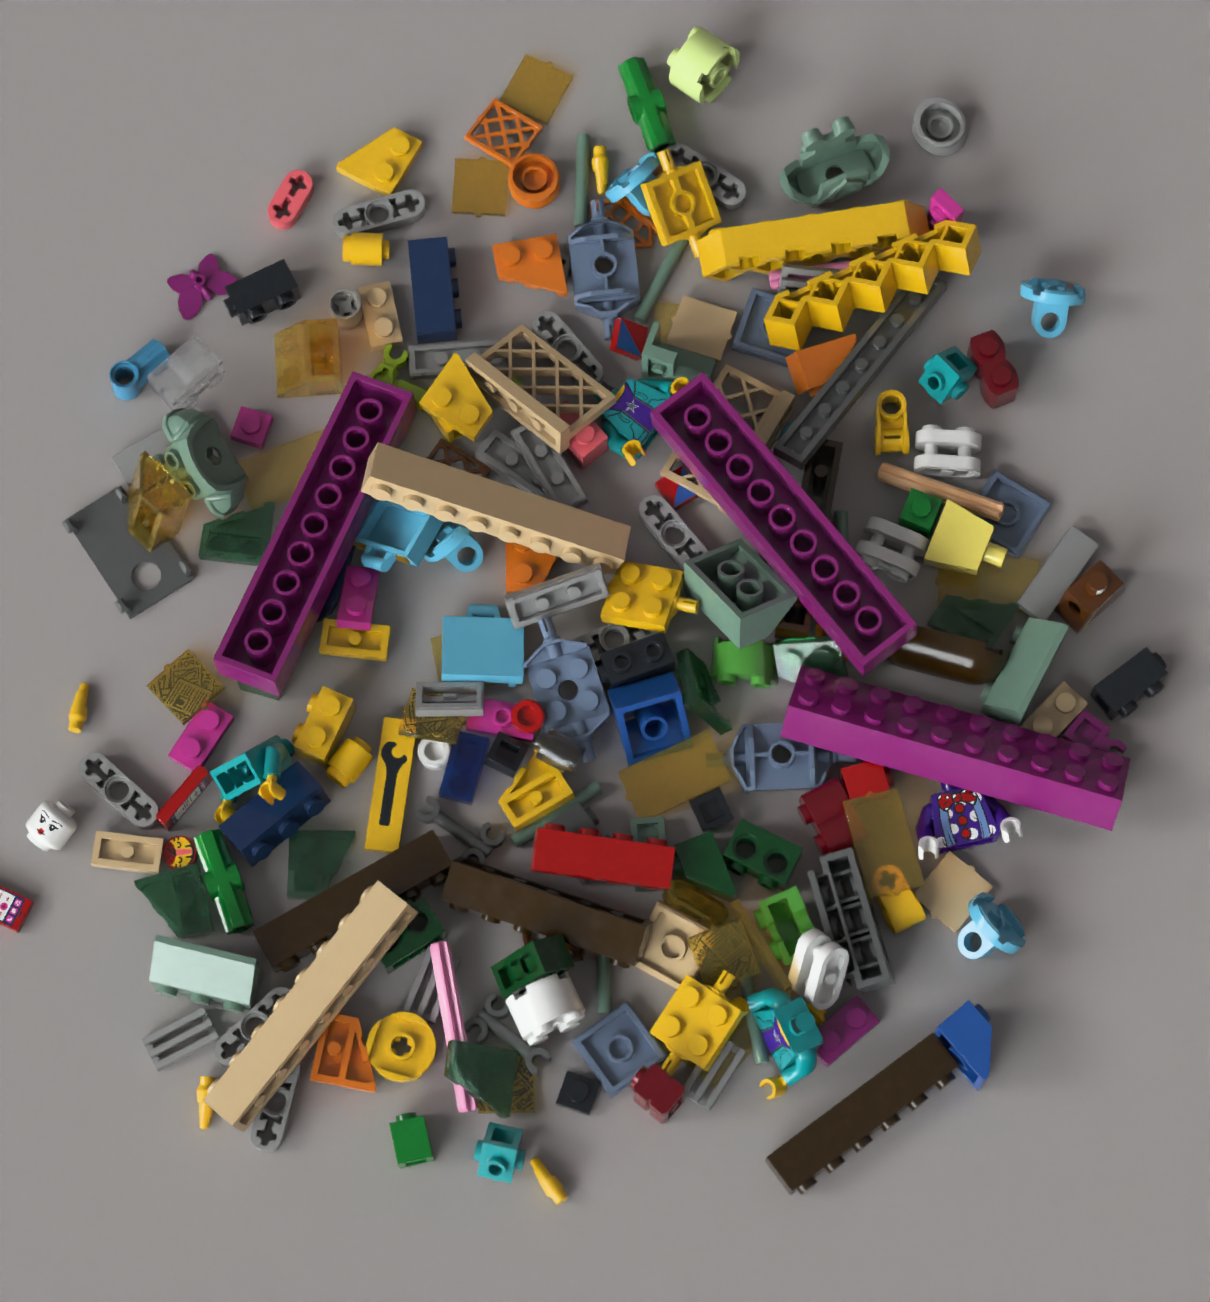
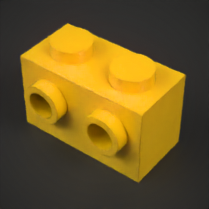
(324, 727)

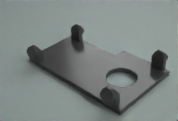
(117, 553)

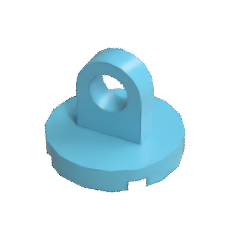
(629, 182)
(1051, 297)
(449, 542)
(994, 924)

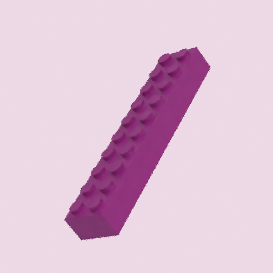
(783, 524)
(312, 537)
(956, 747)

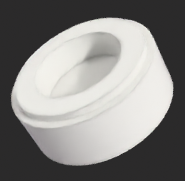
(434, 754)

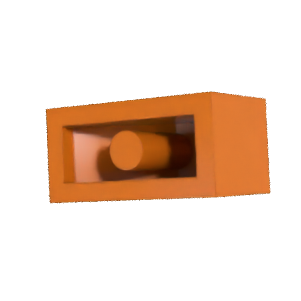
(815, 365)

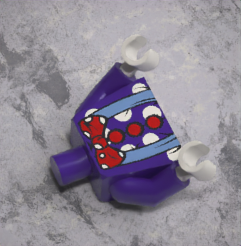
(962, 820)

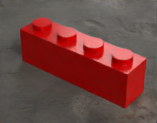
(602, 858)

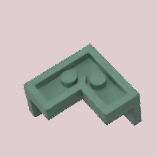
(670, 362)

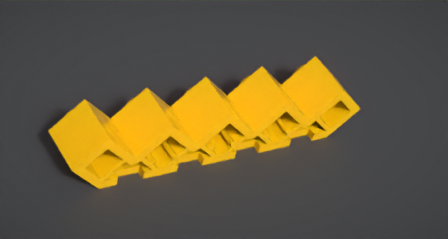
(808, 239)
(871, 282)

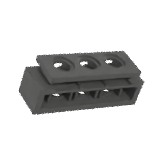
(857, 918)

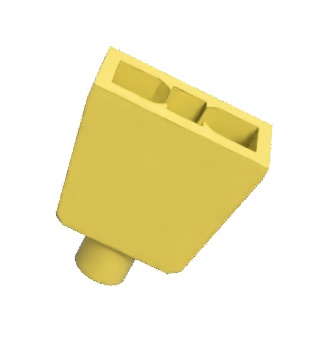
(962, 542)

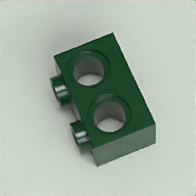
(766, 847)
(414, 942)
(532, 963)

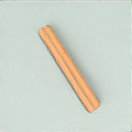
(968, 500)

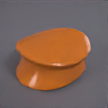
(534, 180)

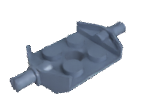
(611, 293)
(563, 661)
(757, 771)

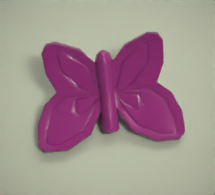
(198, 283)

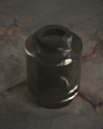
(558, 750)

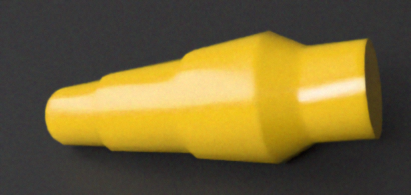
(601, 168)
(78, 710)
(205, 1111)
(549, 1182)

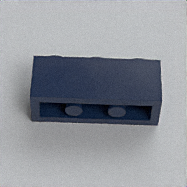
(434, 290)
(262, 827)

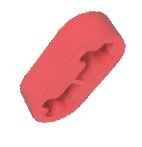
(296, 203)

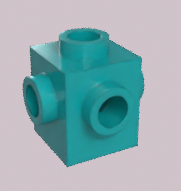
(947, 375)
(500, 1152)

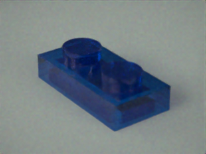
(464, 768)

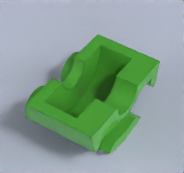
(749, 663)
(785, 921)

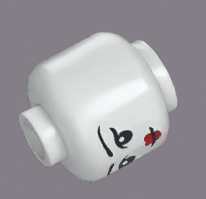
(51, 825)

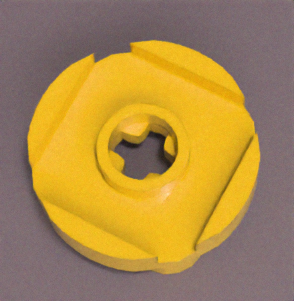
(392, 1029)

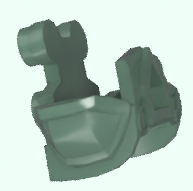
(860, 158)
(193, 464)

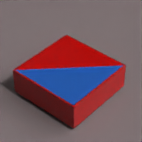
(628, 338)
(674, 493)

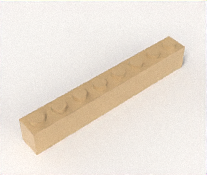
(495, 508)
(309, 1006)

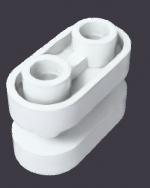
(935, 440)
(899, 566)
(818, 969)

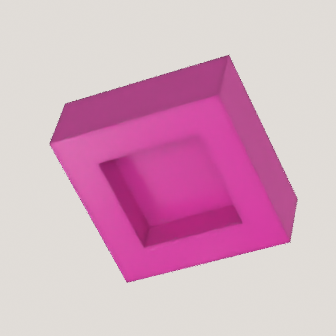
(251, 427)

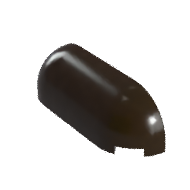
(950, 657)

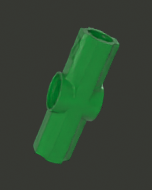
(646, 104)
(223, 881)

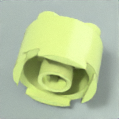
(702, 65)

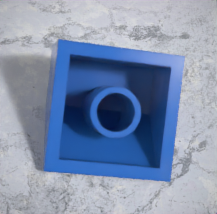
(658, 715)
(968, 1040)

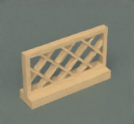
(517, 399)
(766, 429)

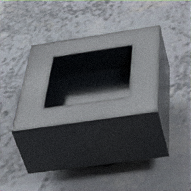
(506, 754)
(711, 809)
(578, 1093)

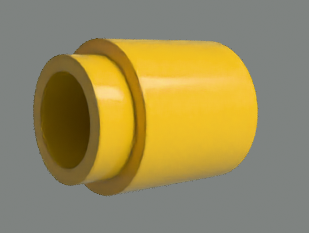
(365, 249)
(349, 762)

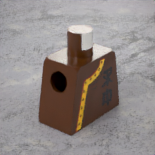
(1092, 595)

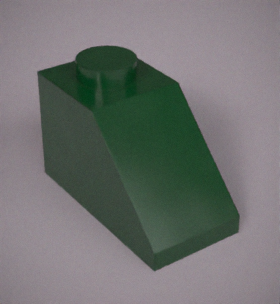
(703, 866)

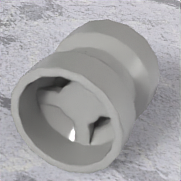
(344, 302)

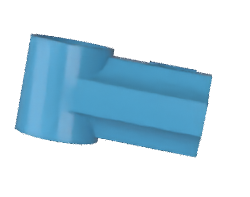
(137, 367)

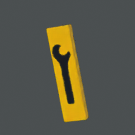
(390, 789)

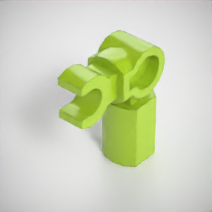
(388, 373)

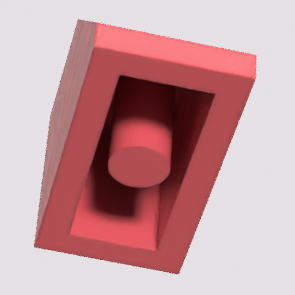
(588, 443)

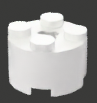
(546, 1007)

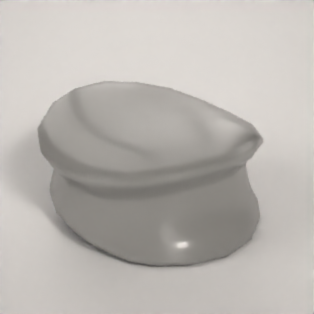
(939, 126)

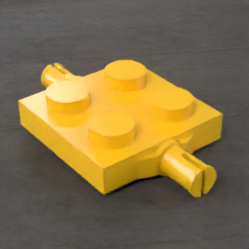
(680, 202)
(646, 597)
(697, 1022)

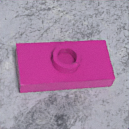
(495, 719)

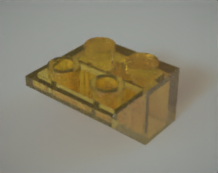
(309, 359)
(155, 503)

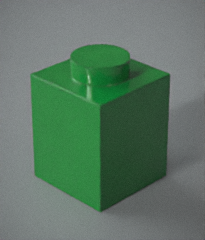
(920, 512)
(411, 1140)

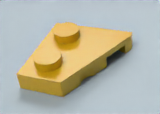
(383, 161)
(457, 400)
(534, 793)

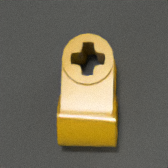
(891, 430)
(901, 910)

